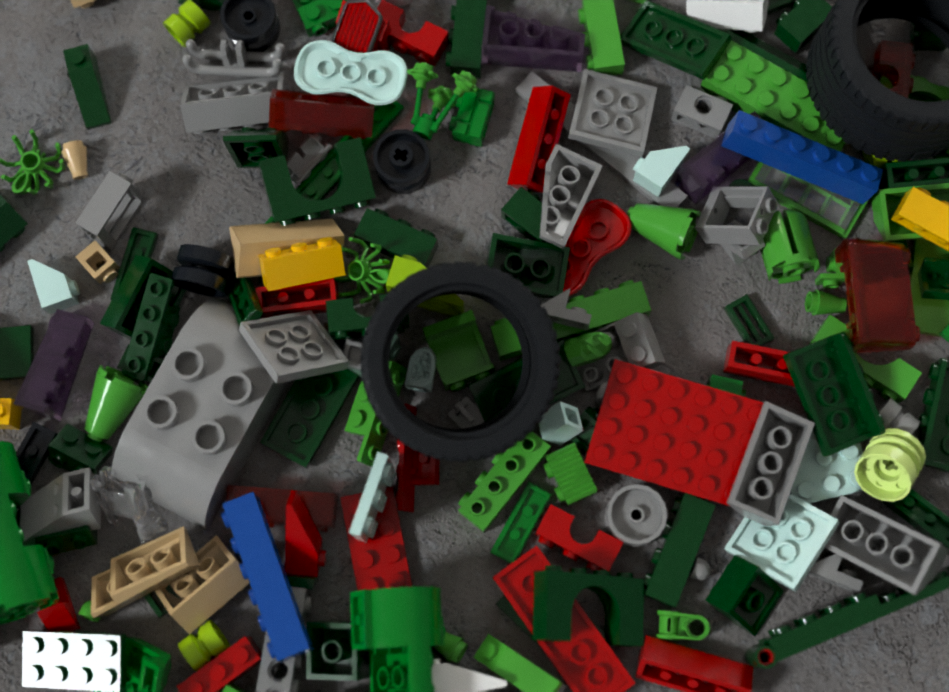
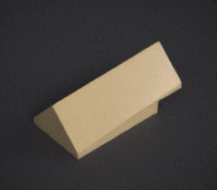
(254, 239)
(142, 572)

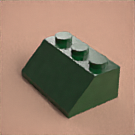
(127, 300)

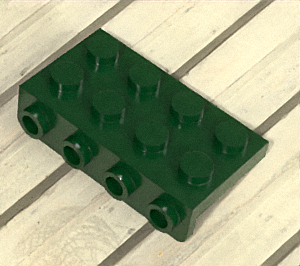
(834, 393)
(935, 420)

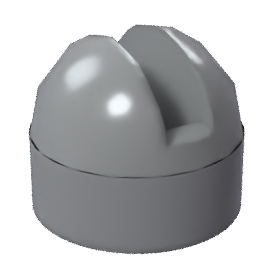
(700, 569)

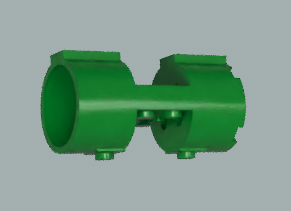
(24, 570)
(399, 633)

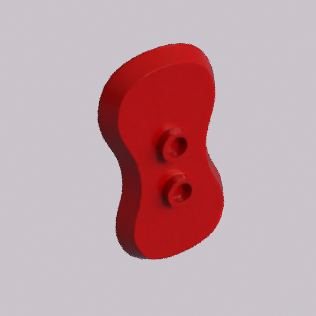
(597, 232)

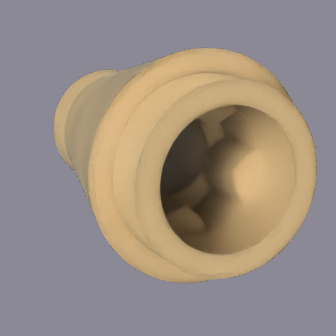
(76, 158)

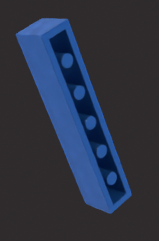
(802, 157)
(267, 577)

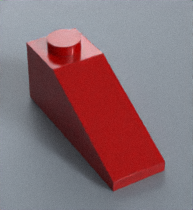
(302, 540)

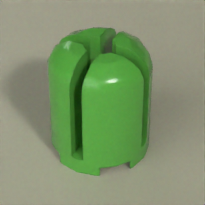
(789, 247)

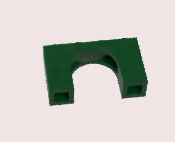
(288, 204)
(619, 594)

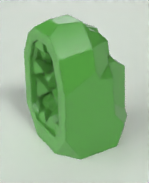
(587, 348)

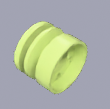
(890, 465)

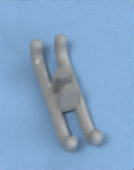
(234, 61)

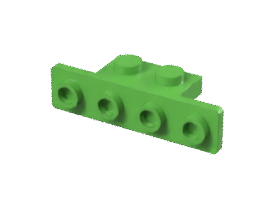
(364, 421)

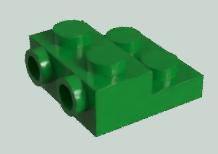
(318, 15)

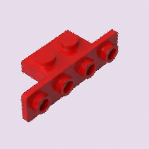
(412, 471)

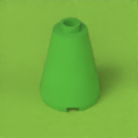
(666, 226)
(111, 402)

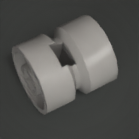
(895, 418)

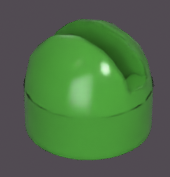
(85, 612)

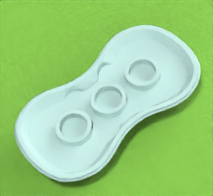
(371, 76)

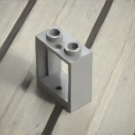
(719, 202)
(110, 209)

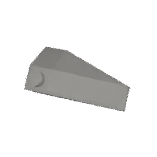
(565, 192)

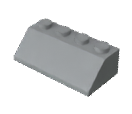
(228, 103)
(770, 465)
(885, 546)

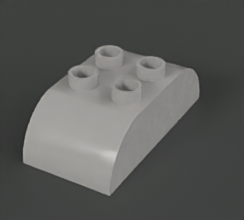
(199, 416)

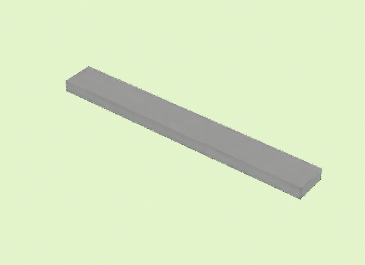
(618, 161)

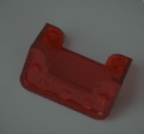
(878, 295)

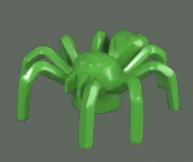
(32, 164)
(363, 270)

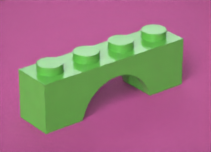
(891, 379)

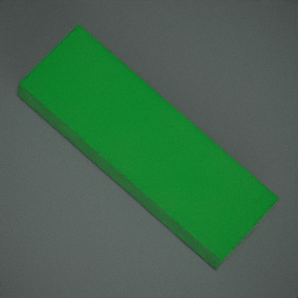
(521, 523)

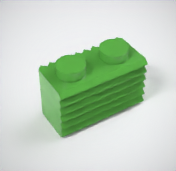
(570, 475)

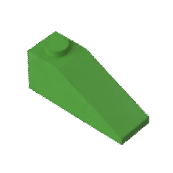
(515, 667)

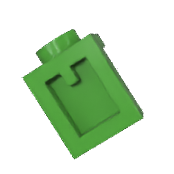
(835, 277)

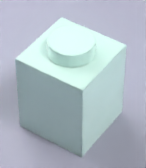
(560, 423)

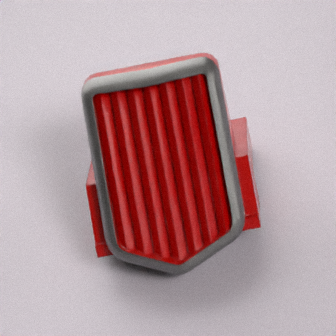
(361, 27)

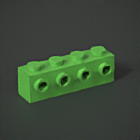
(502, 481)

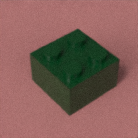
(334, 654)

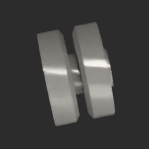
(650, 508)

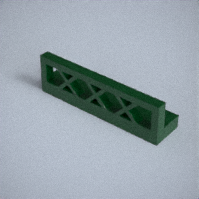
(769, 53)

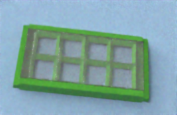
(817, 204)

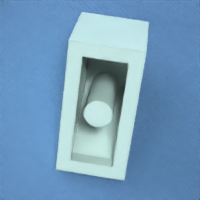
(659, 168)
(53, 287)

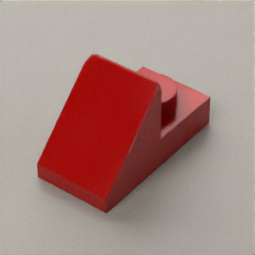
(61, 615)

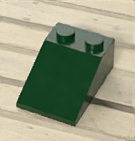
(252, 145)
(532, 262)

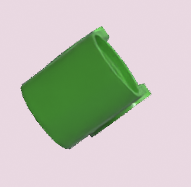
(679, 626)

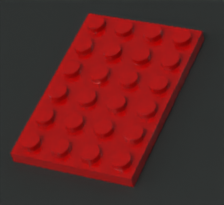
(672, 431)

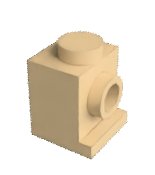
(93, 257)

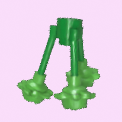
(441, 96)

